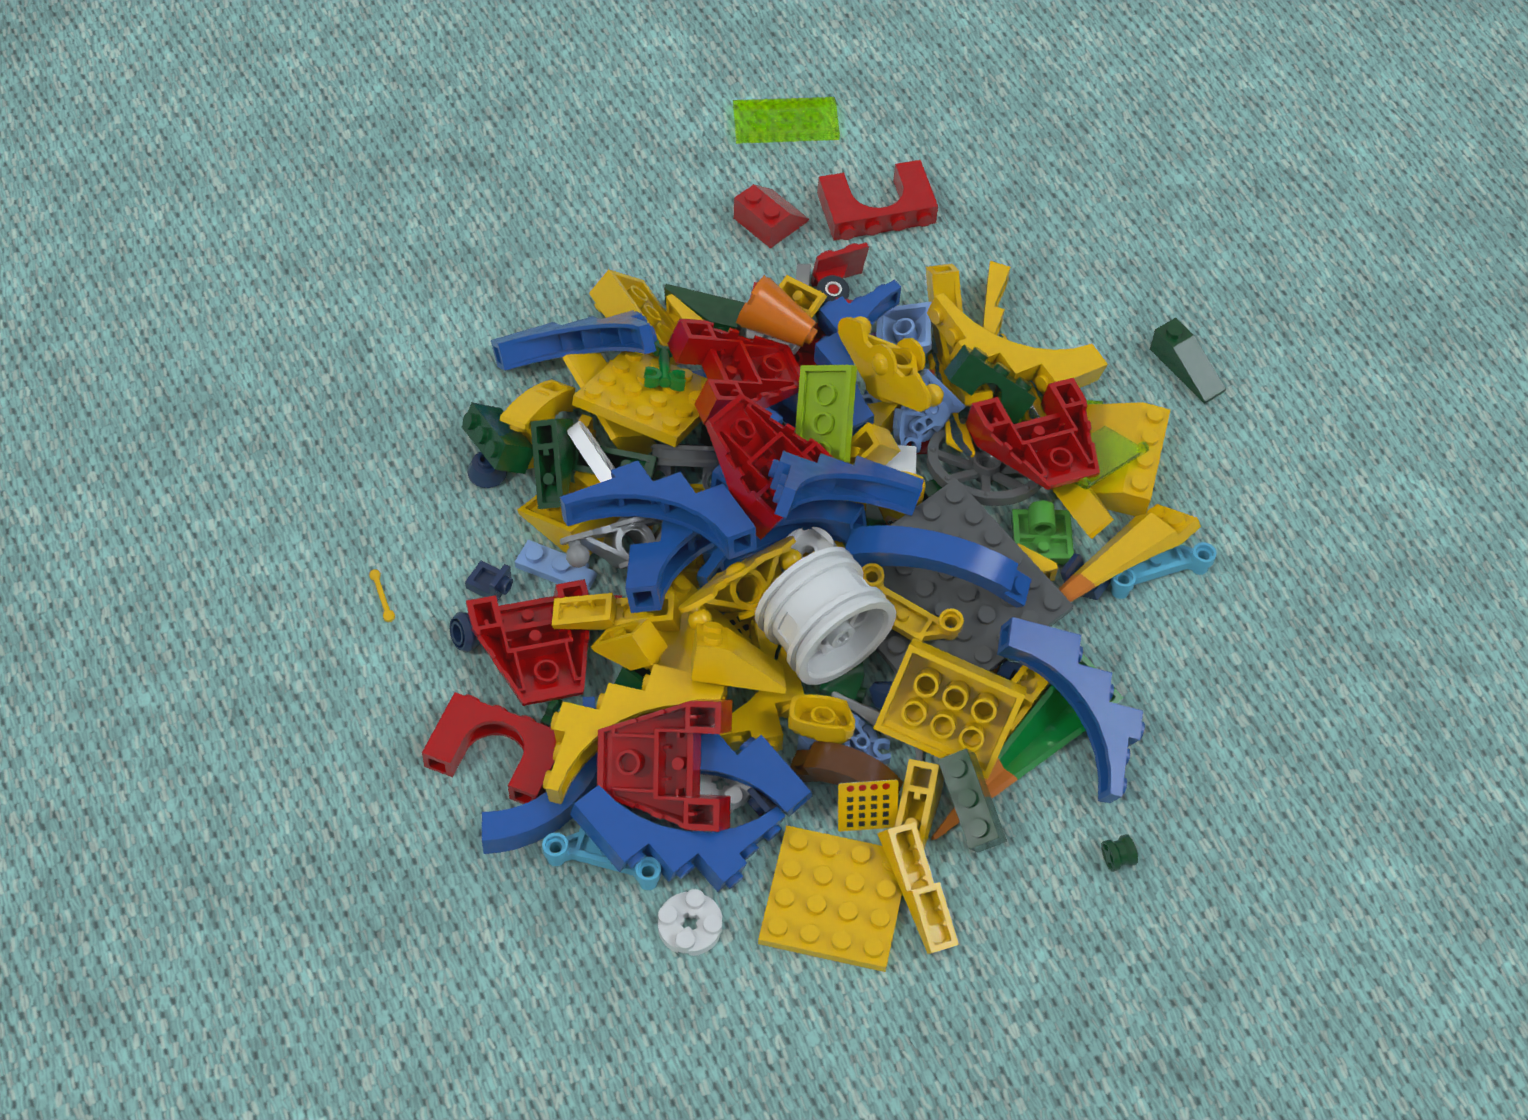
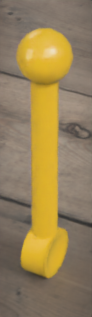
(388, 615)

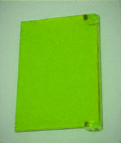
(1112, 454)

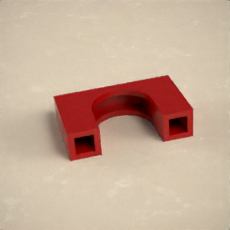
(852, 219)
(470, 720)

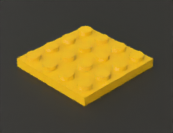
(656, 412)
(832, 900)

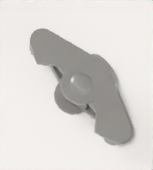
(611, 548)

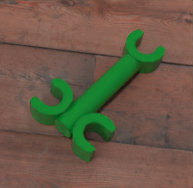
(663, 376)

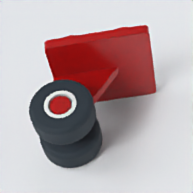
(834, 266)

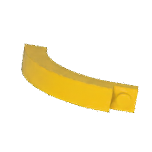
(946, 280)

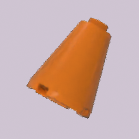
(776, 315)

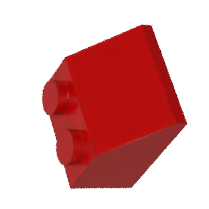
(767, 214)

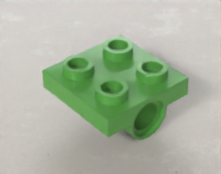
(1044, 530)

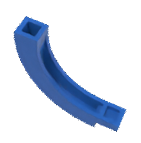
(833, 516)
(942, 554)
(536, 819)

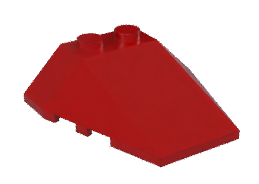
(527, 650)

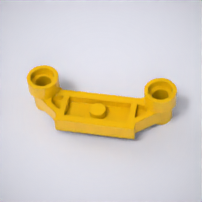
(911, 619)

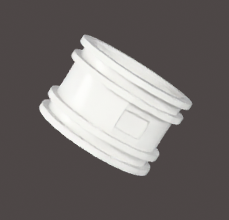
(825, 615)

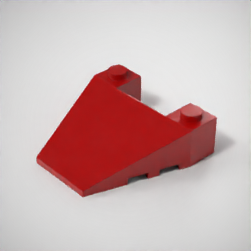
(734, 365)
(745, 447)
(1044, 449)
(657, 763)

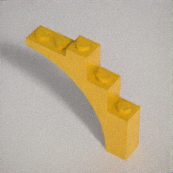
(1031, 363)
(763, 711)
(578, 725)

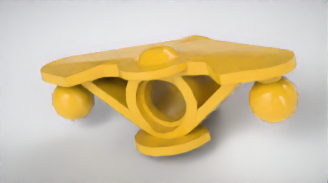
(889, 368)
(752, 584)

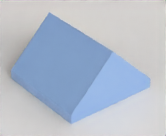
(907, 322)

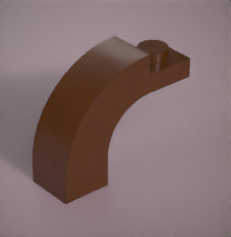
(839, 764)

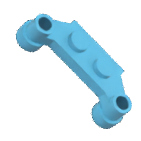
(1168, 562)
(583, 849)

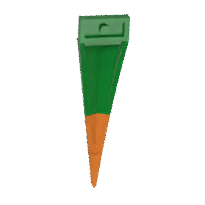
(1039, 735)

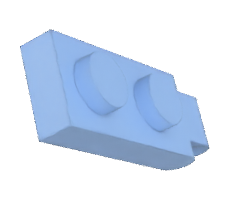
(551, 565)

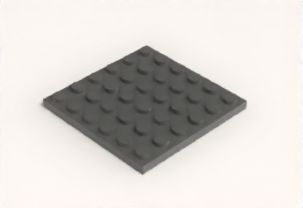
(959, 514)

